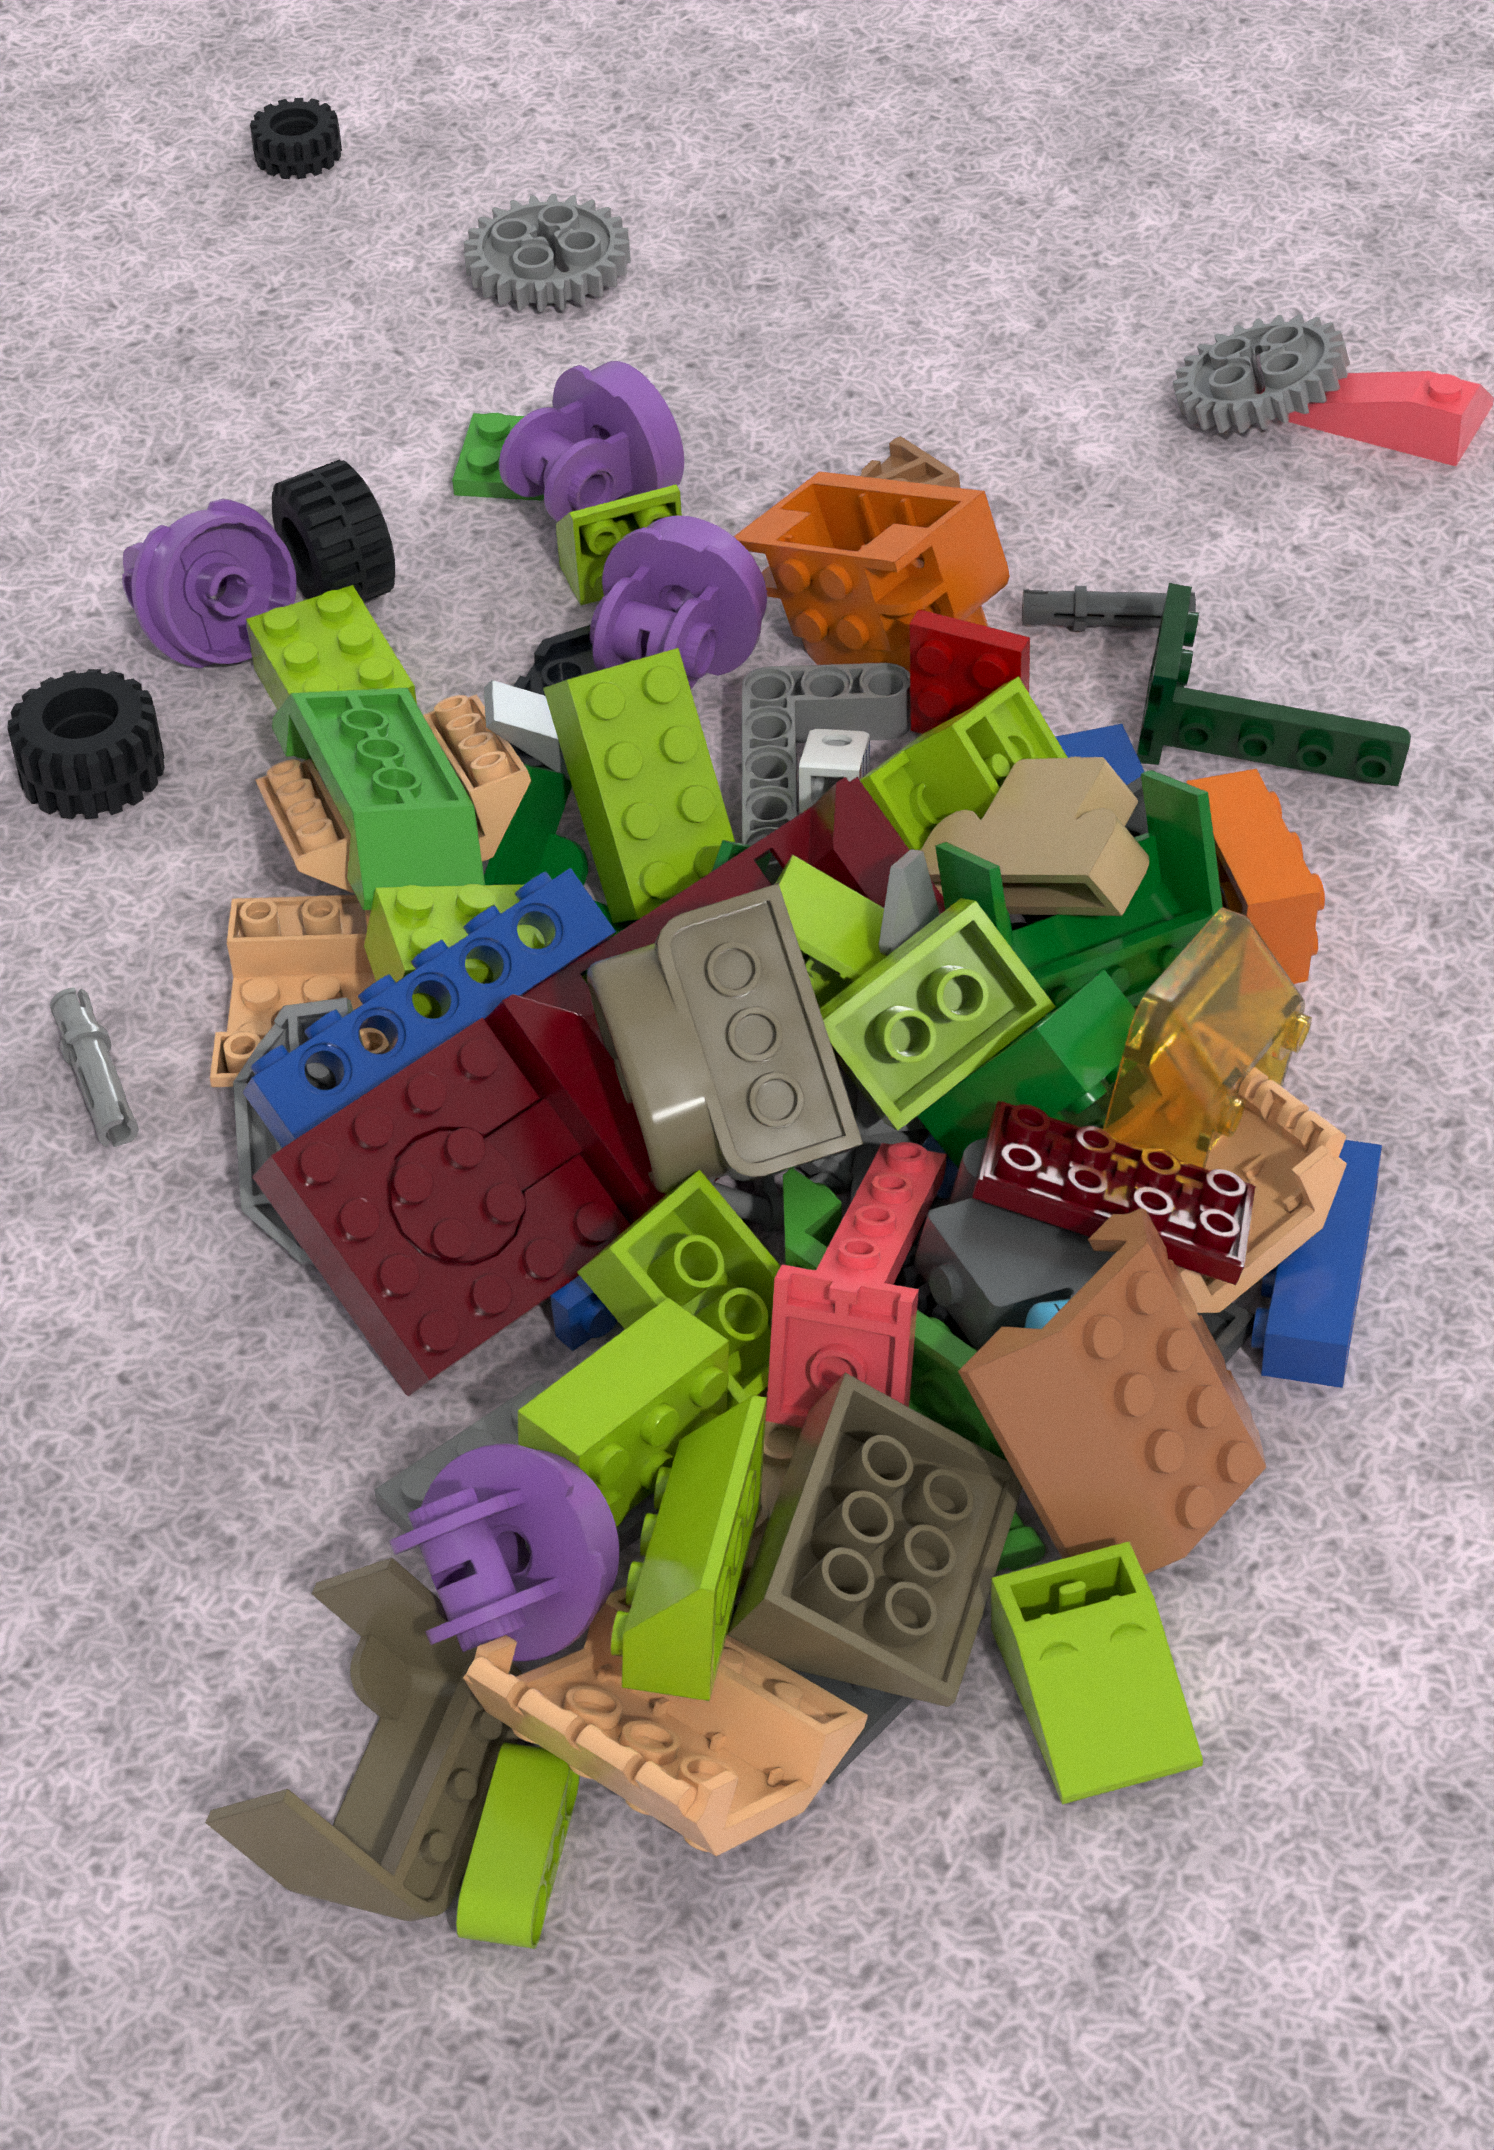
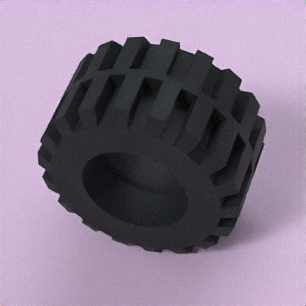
(334, 532)
(86, 743)

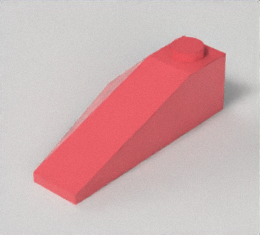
(1404, 412)

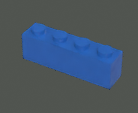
(1319, 1284)

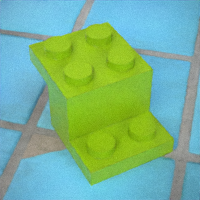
(960, 763)

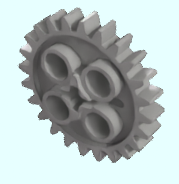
(518, 265)
(1296, 362)

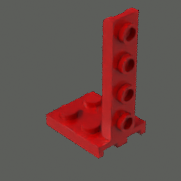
(958, 666)

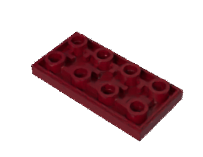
(1086, 1176)

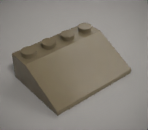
(878, 1548)

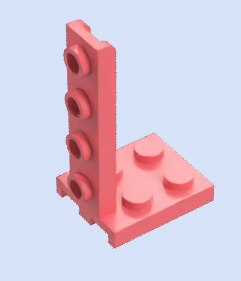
(848, 1309)

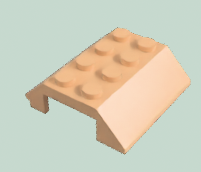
(1296, 1175)
(696, 1765)

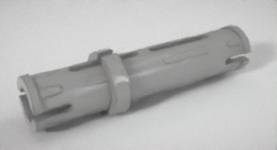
(87, 1050)

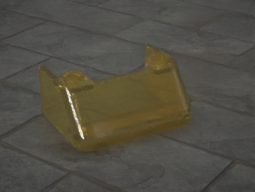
(1200, 1036)

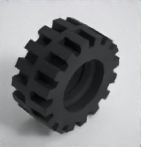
(296, 138)

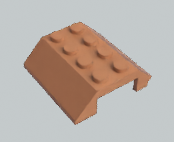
(1121, 1408)

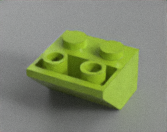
(592, 532)
(832, 926)

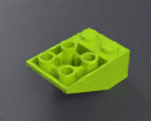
(1094, 1672)

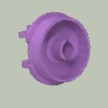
(596, 444)
(206, 554)
(680, 589)
(478, 1556)

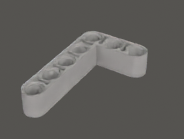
(781, 710)

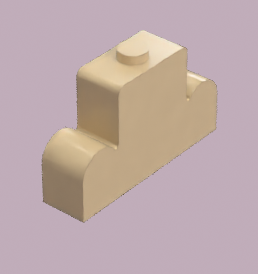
(1055, 837)

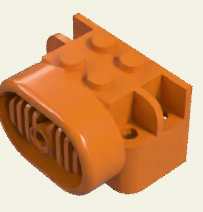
(870, 552)

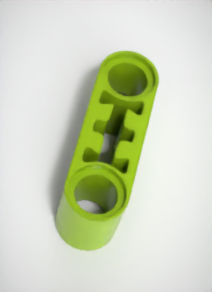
(517, 1847)

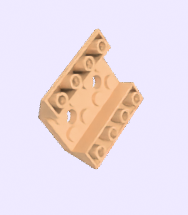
(479, 757)
(287, 956)

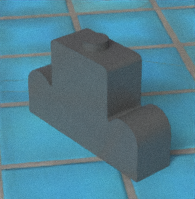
(996, 1262)

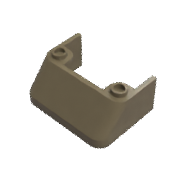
(420, 1781)

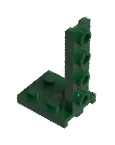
(1251, 727)

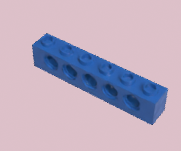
(555, 907)

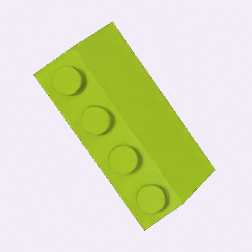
(693, 1557)

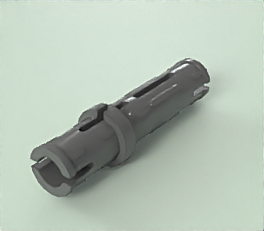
(1094, 608)

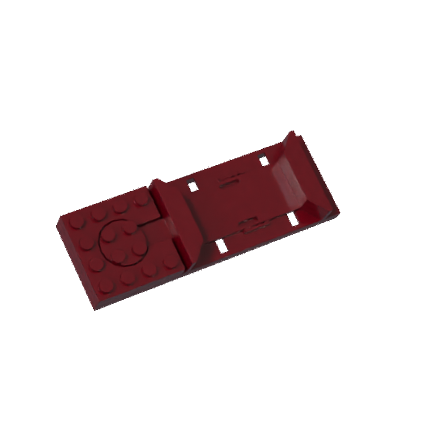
(511, 1146)

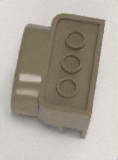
(723, 1045)

